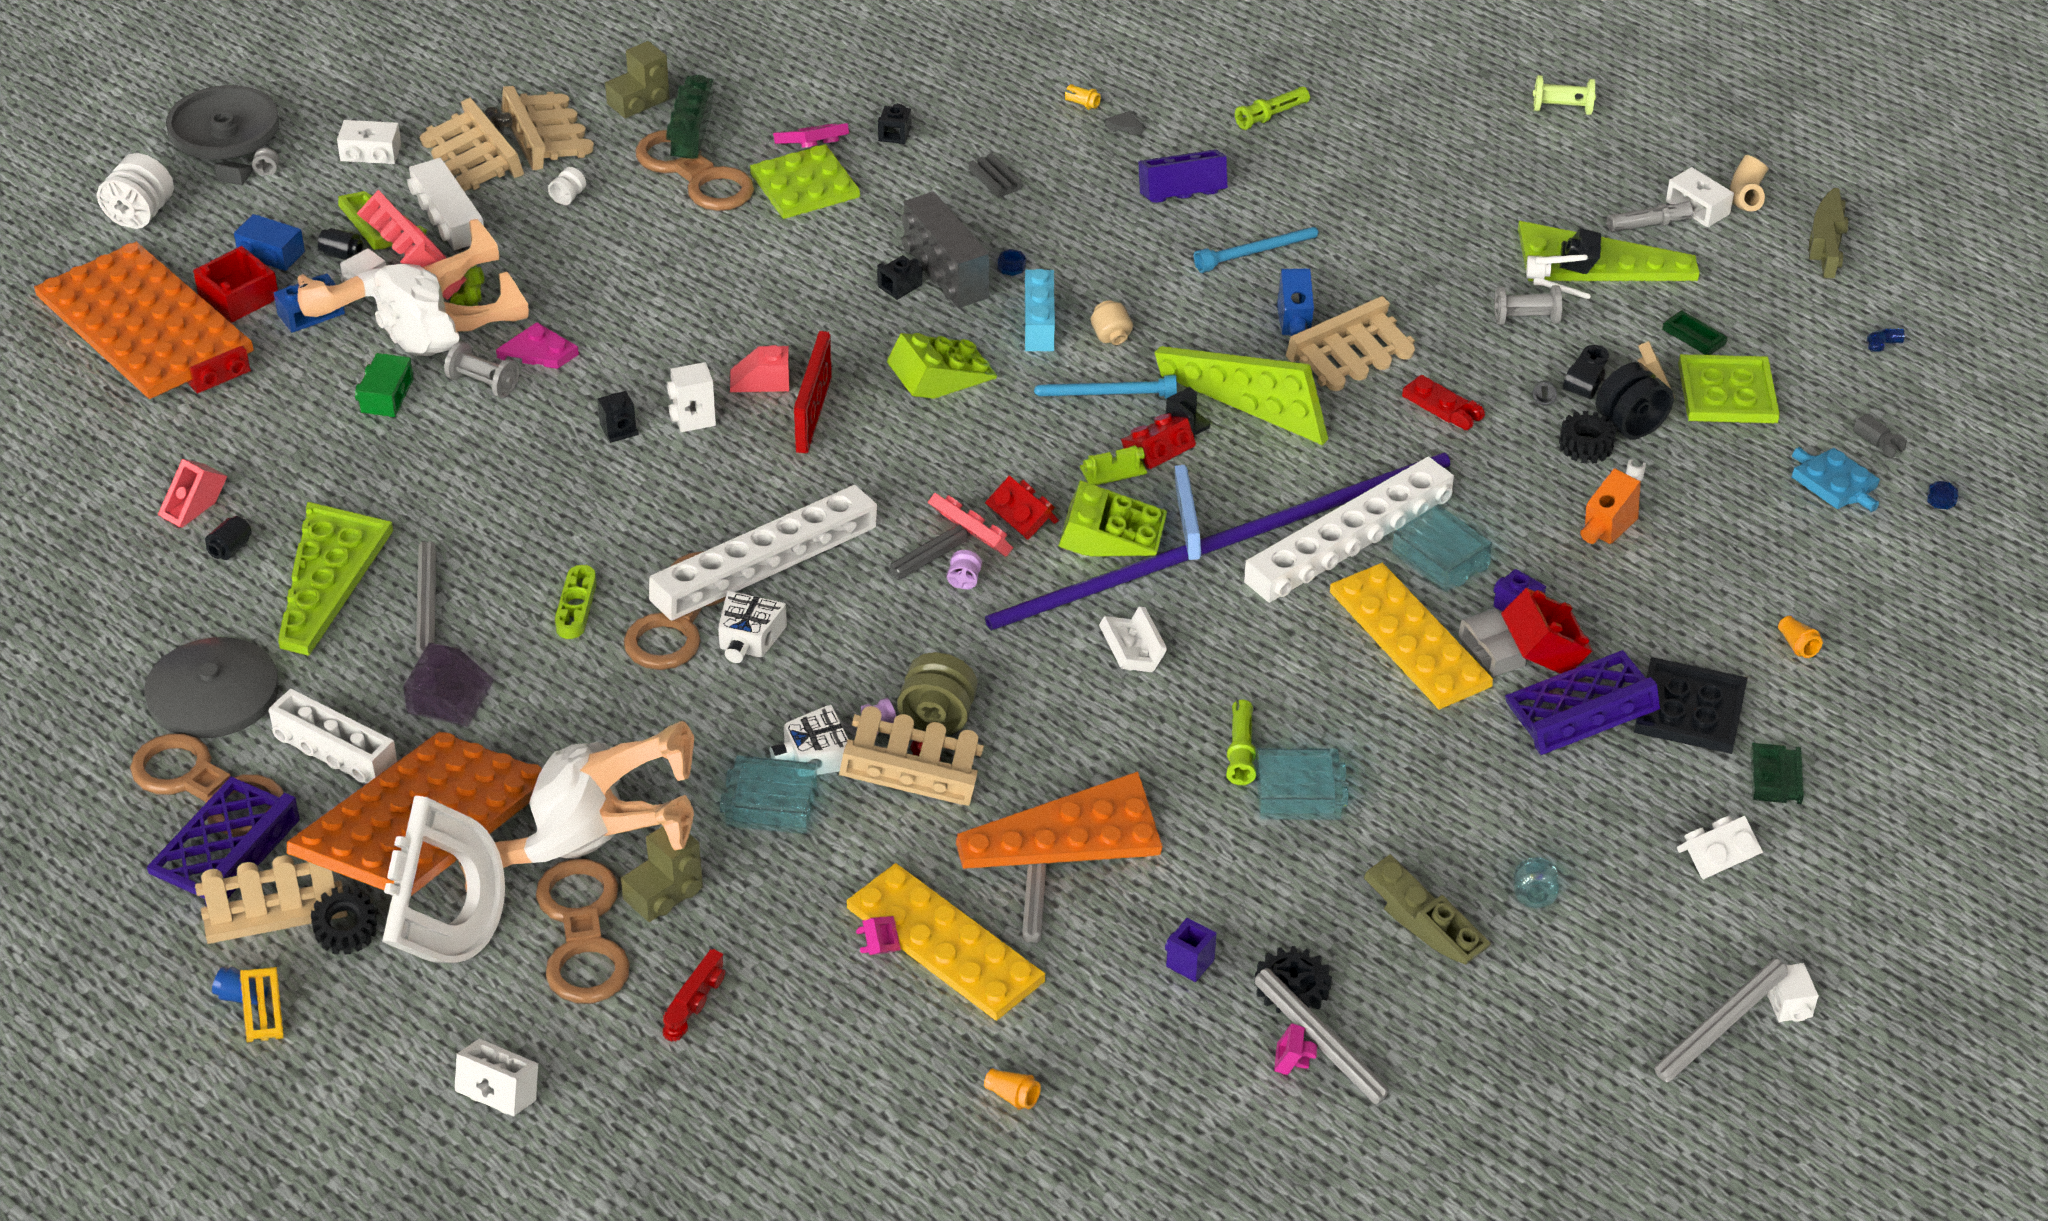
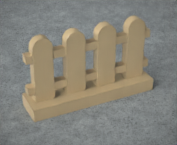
(545, 126)
(481, 131)
(1350, 328)
(909, 772)
(257, 911)

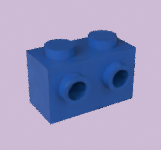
(270, 241)
(289, 309)

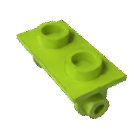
(470, 292)
(1105, 469)

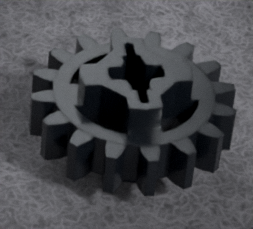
(1300, 974)

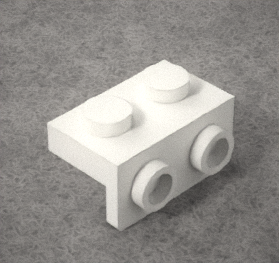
(1134, 641)
(1722, 847)

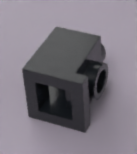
(898, 117)
(1582, 243)
(900, 276)
(617, 416)

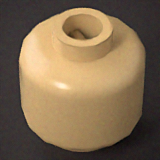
(1111, 322)

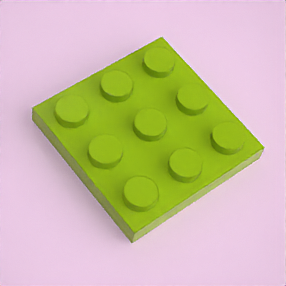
(804, 181)
(1728, 388)

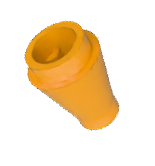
(1801, 638)
(1015, 1088)

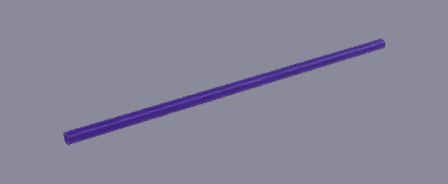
(1179, 554)

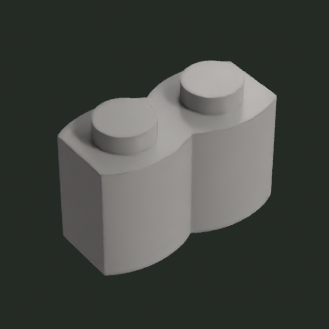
(1491, 642)

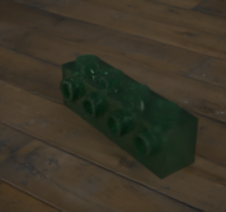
(690, 116)

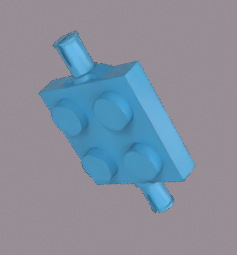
(1835, 478)

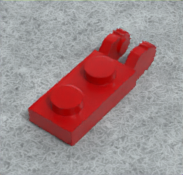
(1443, 402)
(693, 995)

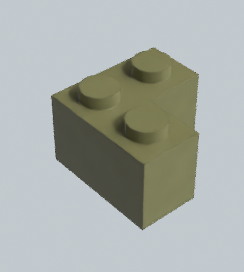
(644, 83)
(664, 877)

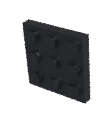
(1695, 705)

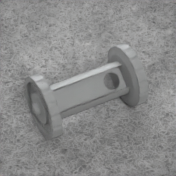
(1528, 305)
(461, 361)

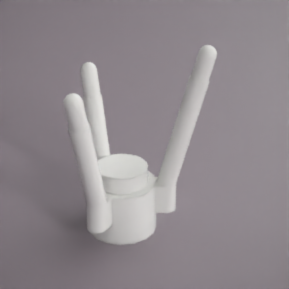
(1540, 266)

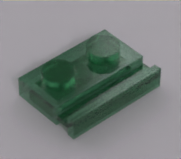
(1776, 773)

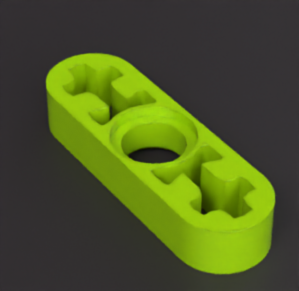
(570, 592)

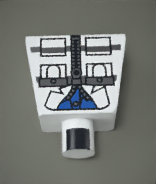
(749, 625)
(813, 739)

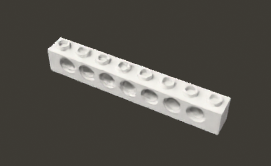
(1348, 529)
(762, 552)

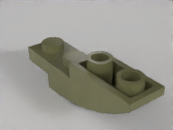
(1827, 233)
(1428, 918)

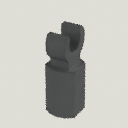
(1879, 435)

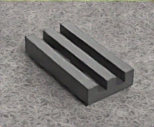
(998, 173)

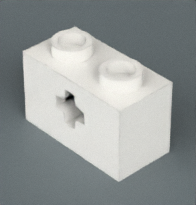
(369, 141)
(1708, 198)
(692, 397)
(496, 1077)

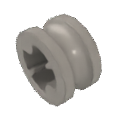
(262, 167)

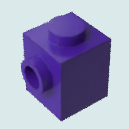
(1511, 586)
(1191, 949)

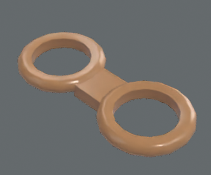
(697, 173)
(655, 620)
(200, 781)
(582, 931)

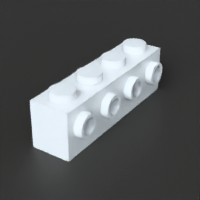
(444, 201)
(331, 736)

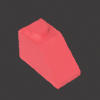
(762, 371)
(191, 492)

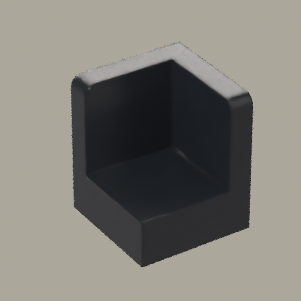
(1185, 405)

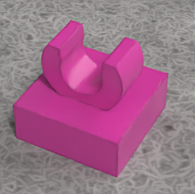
(880, 935)
(1293, 1051)

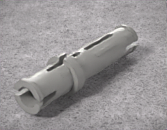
(1657, 215)

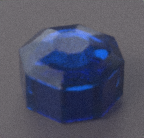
(1011, 262)
(1942, 495)

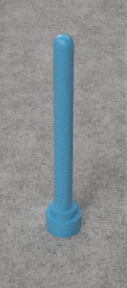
(1207, 259)
(1164, 386)

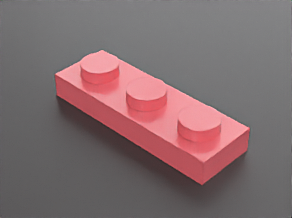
(972, 523)

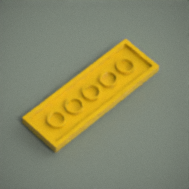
(1411, 635)
(948, 942)

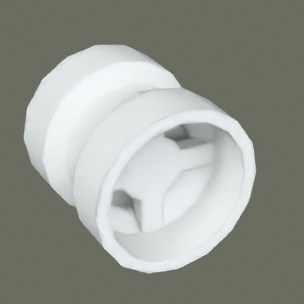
(567, 186)

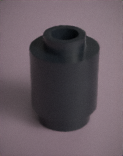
(339, 243)
(228, 537)

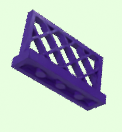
(1588, 715)
(253, 847)

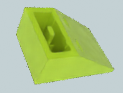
(937, 365)
(1110, 524)

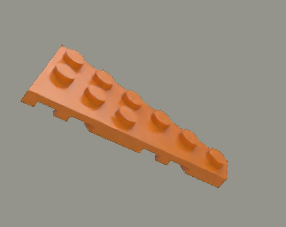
(1084, 826)

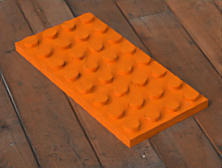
(140, 318)
(362, 829)

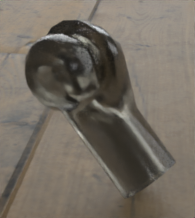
(497, 119)

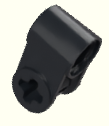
(1587, 372)

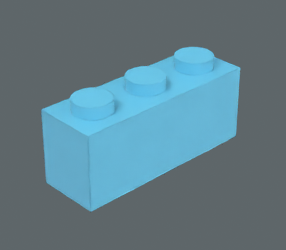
(1039, 310)

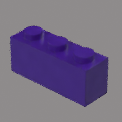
(1183, 175)

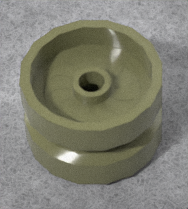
(938, 691)

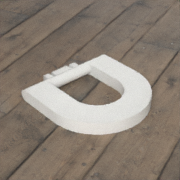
(485, 886)

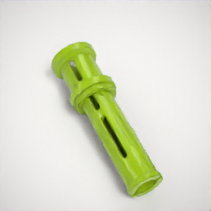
(1262, 109)
(1241, 751)

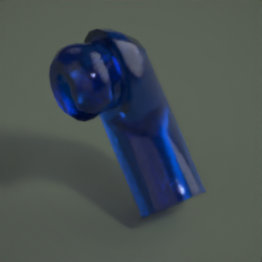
(1878, 338)

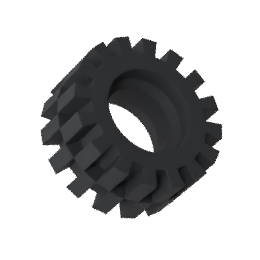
(1586, 448)
(340, 902)

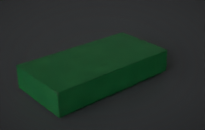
(1694, 333)

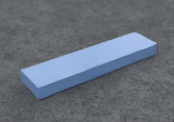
(1187, 512)

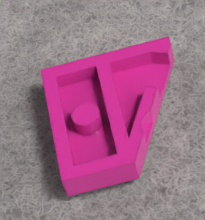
(809, 136)
(540, 347)

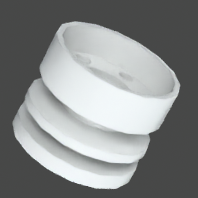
(135, 190)

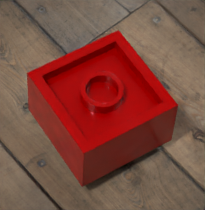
(236, 284)
(1546, 631)

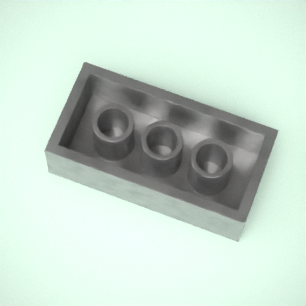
(946, 249)

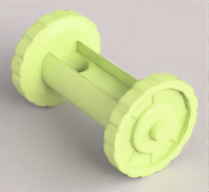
(1564, 94)

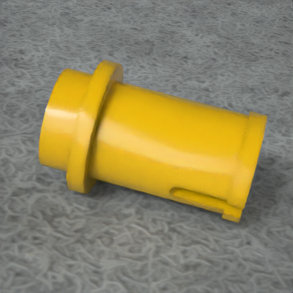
(1082, 96)

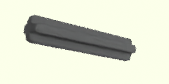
(928, 552)

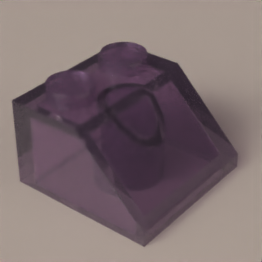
(446, 686)

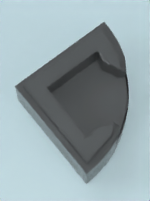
(1124, 122)

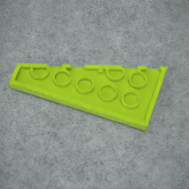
(1617, 260)
(1261, 387)
(326, 569)

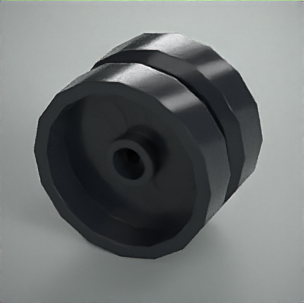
(1634, 400)

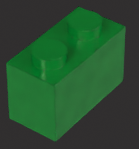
(384, 385)

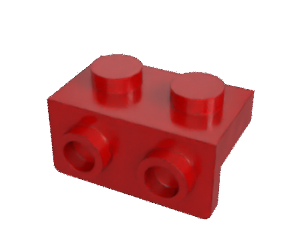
(219, 369)
(1161, 439)
(1019, 507)

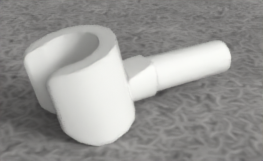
(1635, 472)

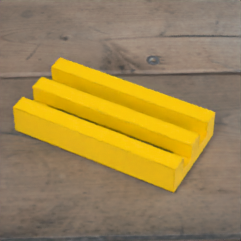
(264, 1033)

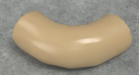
(1746, 182)

